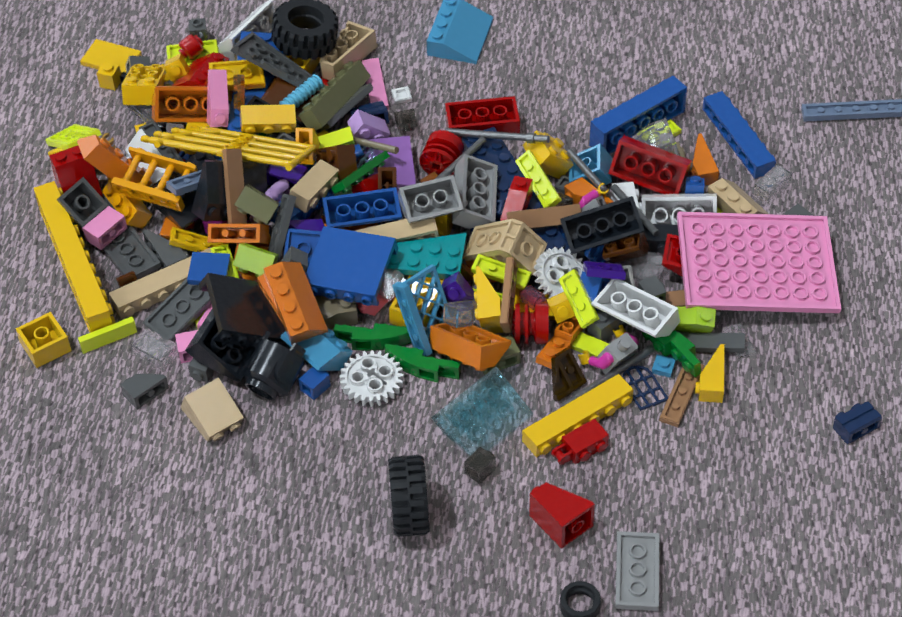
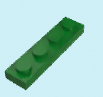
(356, 176)

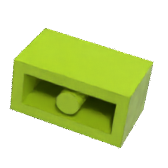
(253, 259)

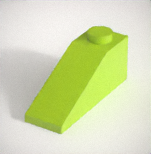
(696, 319)

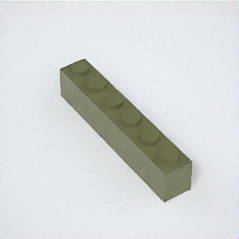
(334, 95)

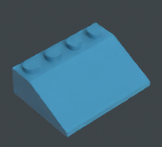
(458, 32)

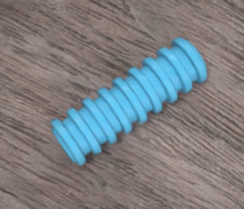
(303, 92)

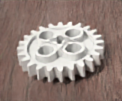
(552, 266)
(371, 378)

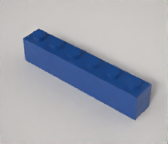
(738, 134)

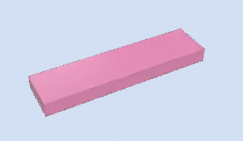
(376, 80)

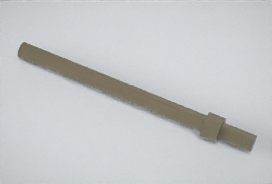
(372, 144)

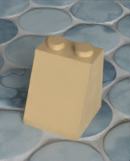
(212, 410)

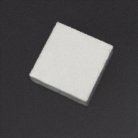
(401, 95)

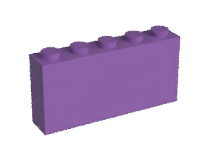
(402, 160)

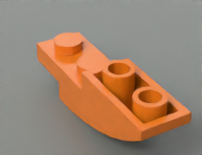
(563, 338)

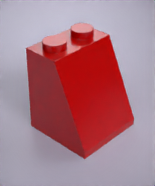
(71, 167)
(560, 513)

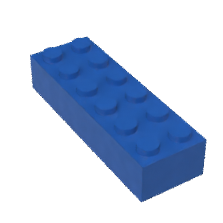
(630, 117)

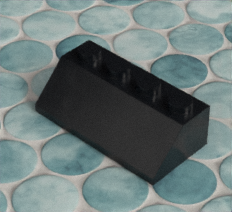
(602, 225)

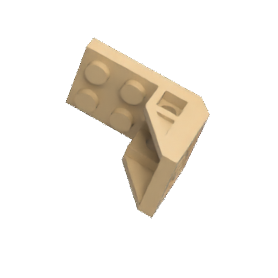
(505, 240)

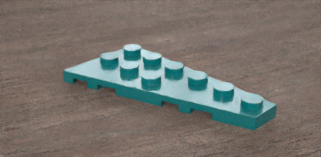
(442, 251)

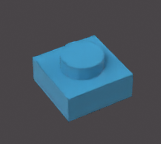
(663, 366)

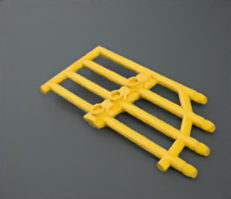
(253, 147)

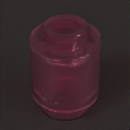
(532, 296)

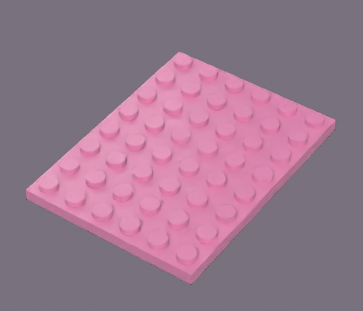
(757, 262)

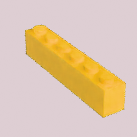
(596, 404)

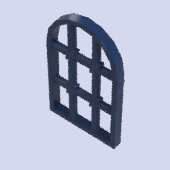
(650, 390)

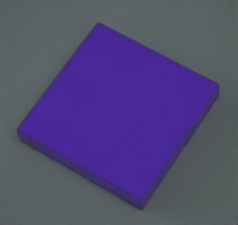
(604, 270)

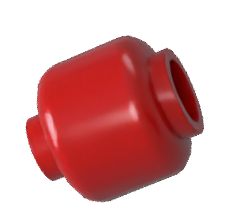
(191, 47)

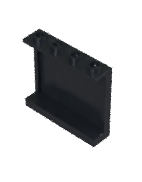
(241, 311)

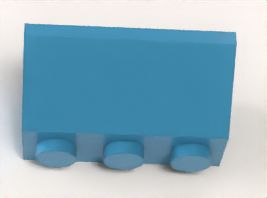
(324, 351)

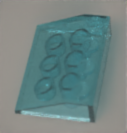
(482, 413)

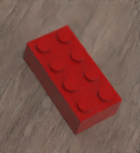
(484, 114)
(649, 166)

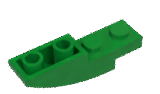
(372, 339)
(679, 348)
(426, 368)

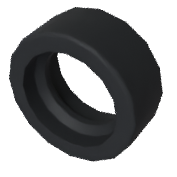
(580, 587)

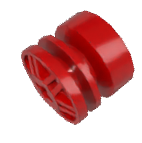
(440, 151)
(531, 323)

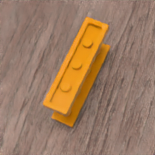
(141, 190)

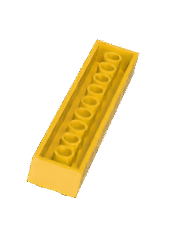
(74, 259)

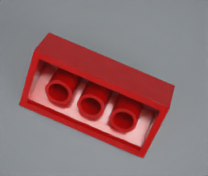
(198, 70)

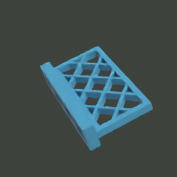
(410, 312)

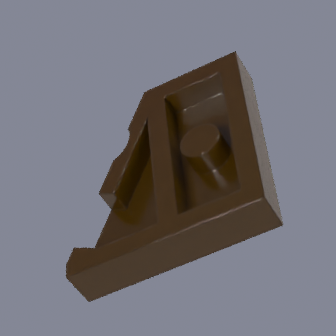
(565, 374)

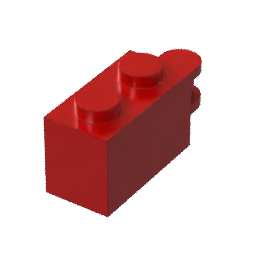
(582, 443)

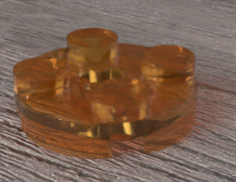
(239, 86)

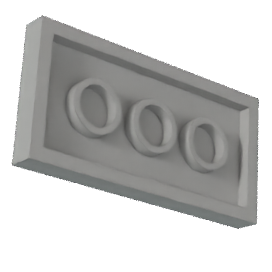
(637, 571)

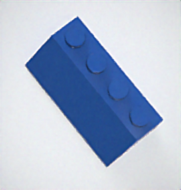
(362, 208)

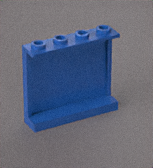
(350, 265)

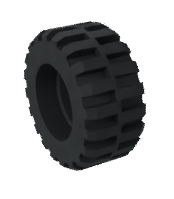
(308, 43)
(409, 495)

